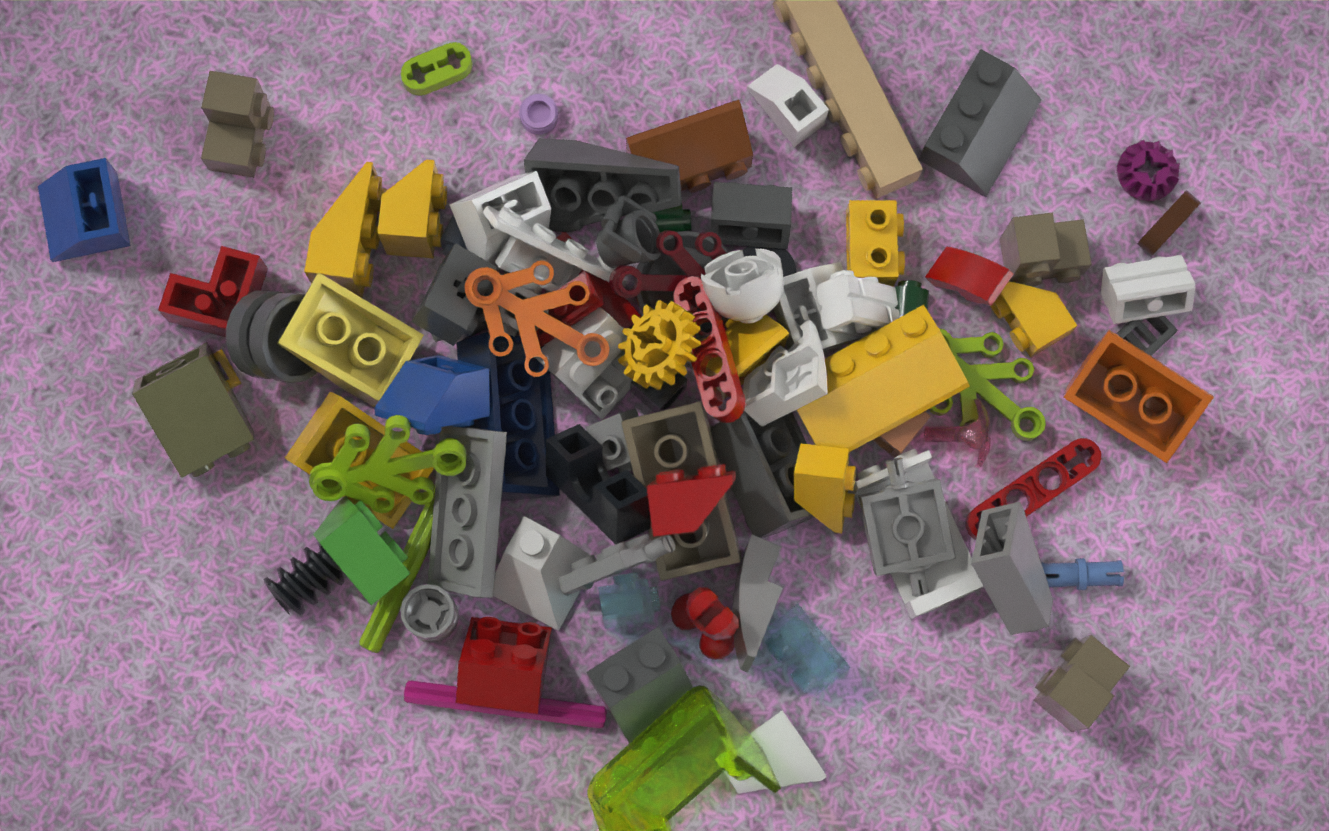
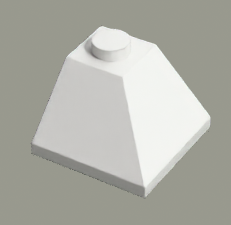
(531, 572)

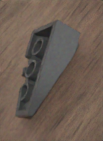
(589, 178)

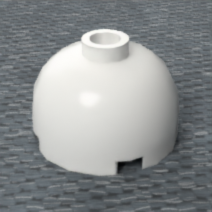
(744, 286)

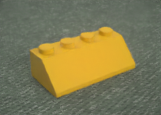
(883, 382)

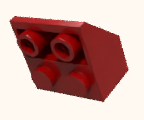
(683, 502)
(503, 665)

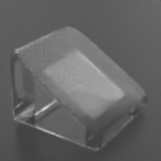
(568, 518)

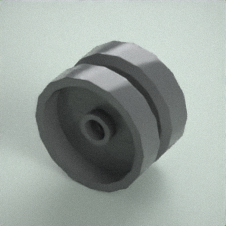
(254, 332)

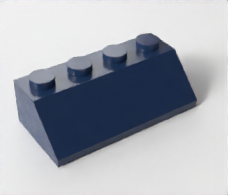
(519, 407)

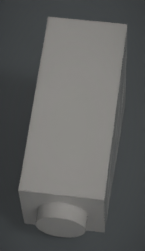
(1012, 569)

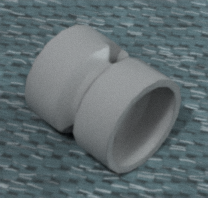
(429, 613)

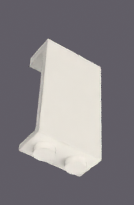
(945, 579)

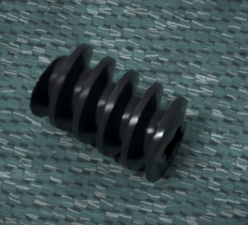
(305, 580)

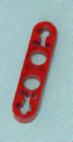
(714, 346)
(1031, 487)

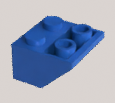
(83, 210)
(437, 394)

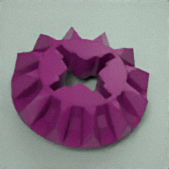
(1138, 183)

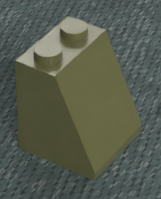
(193, 411)

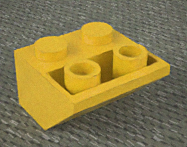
(411, 215)

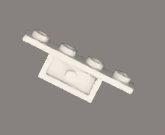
(539, 243)

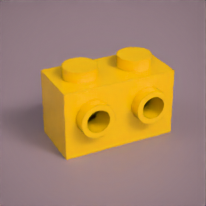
(873, 240)

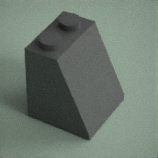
(640, 682)

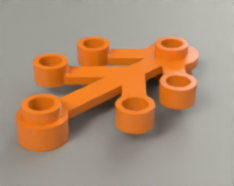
(530, 314)

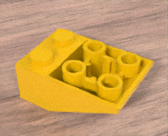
(347, 233)

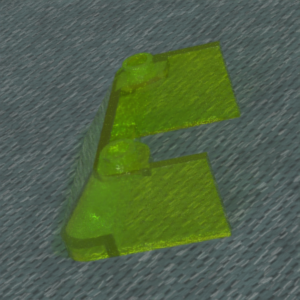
(675, 763)

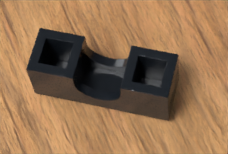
(612, 503)

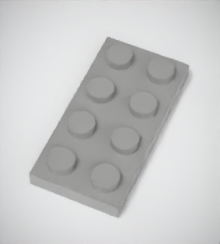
(468, 515)

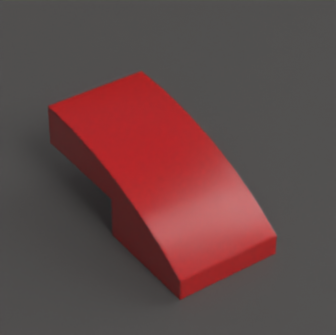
(970, 275)

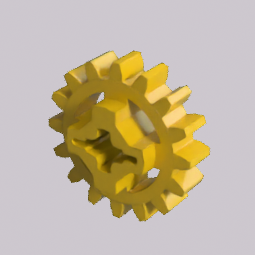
(659, 345)

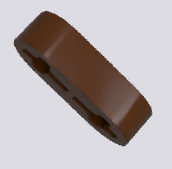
(1169, 223)

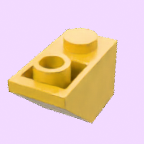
(1034, 316)
(823, 484)

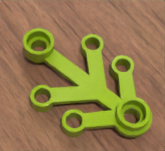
(978, 377)
(337, 478)

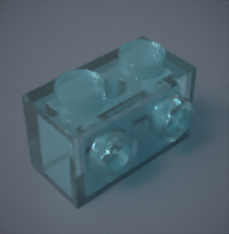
(628, 601)
(805, 650)

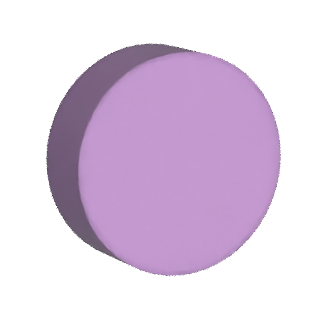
(538, 114)

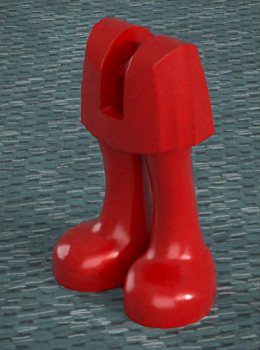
(715, 621)

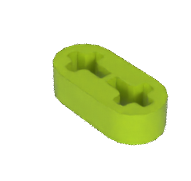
(433, 60)

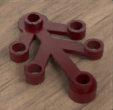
(659, 282)

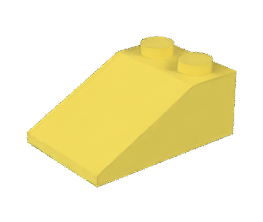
(349, 340)

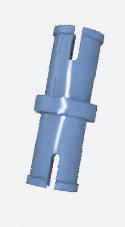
(1084, 574)

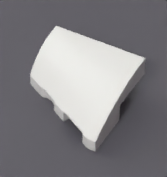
(787, 378)
(786, 754)

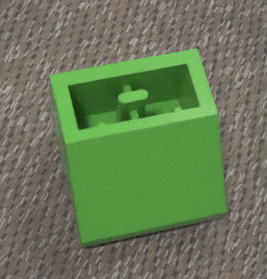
(365, 557)

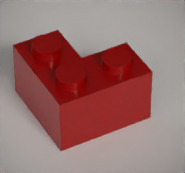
(209, 304)

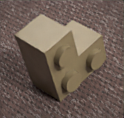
(237, 123)
(1041, 249)
(1082, 684)

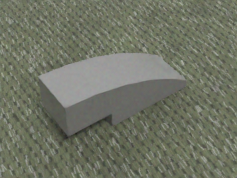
(754, 598)

